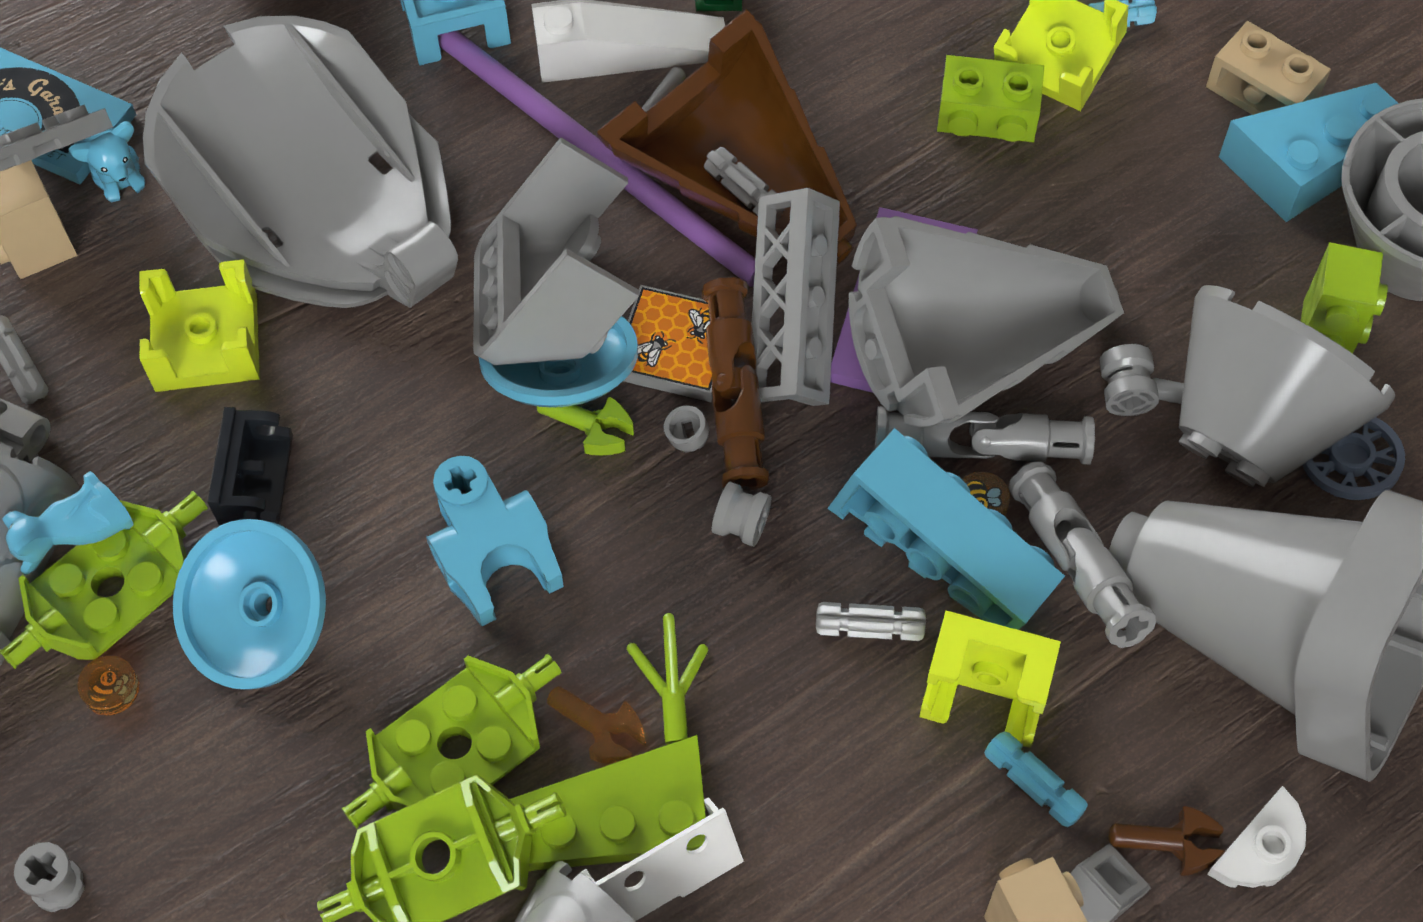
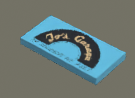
(36, 93)

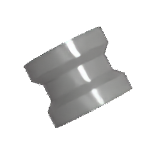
(741, 514)

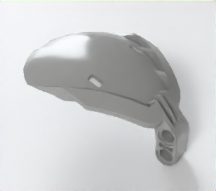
(283, 145)

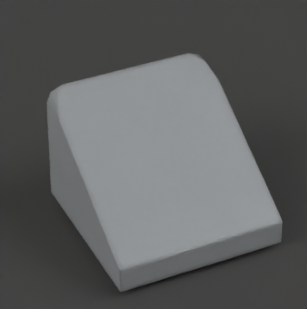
(1108, 885)

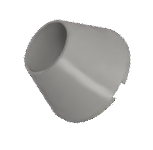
(1386, 194)

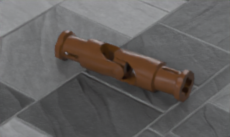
(735, 377)

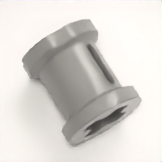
(36, 864)

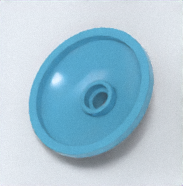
(572, 380)
(224, 598)

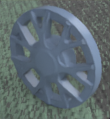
(1354, 458)

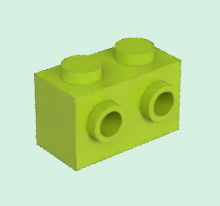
(990, 98)
(1345, 295)

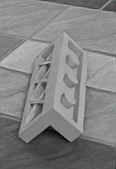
(803, 294)

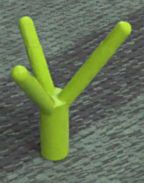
(673, 690)

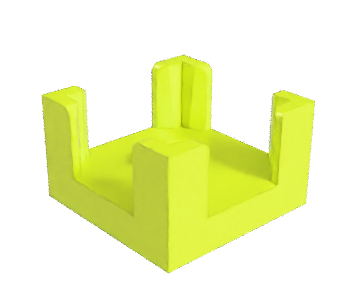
(1070, 43)
(201, 332)
(994, 662)

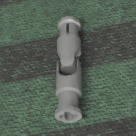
(1012, 436)
(1080, 552)

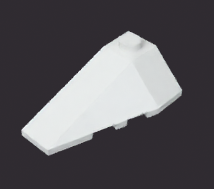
(614, 38)

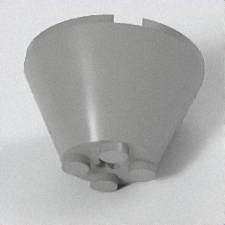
(1268, 389)

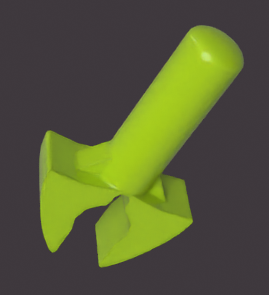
(592, 424)

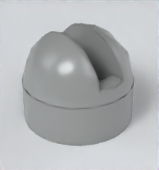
(676, 433)

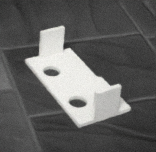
(672, 869)

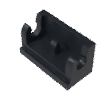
(249, 466)

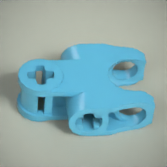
(486, 535)

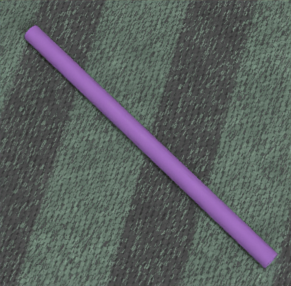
(639, 184)

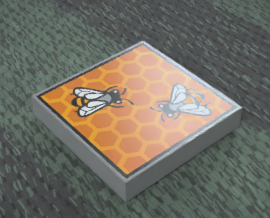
(671, 343)

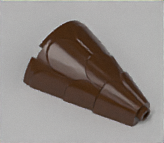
(734, 104)

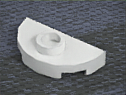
(1266, 847)

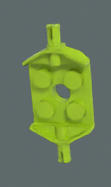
(64, 599)
(478, 703)
(487, 855)

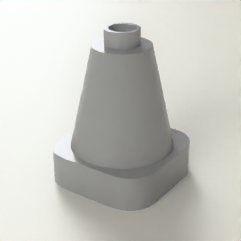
(1296, 609)

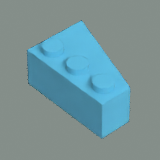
(1299, 150)

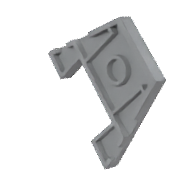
(59, 132)

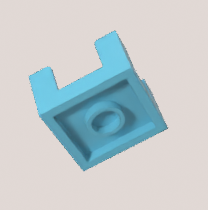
(438, 17)

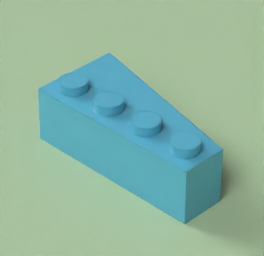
(947, 532)

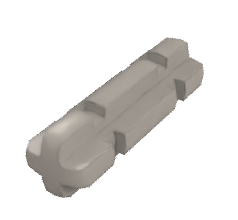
(738, 179)
(19, 365)
(870, 621)

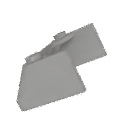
(534, 270)

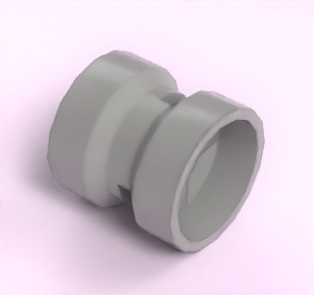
(1129, 382)

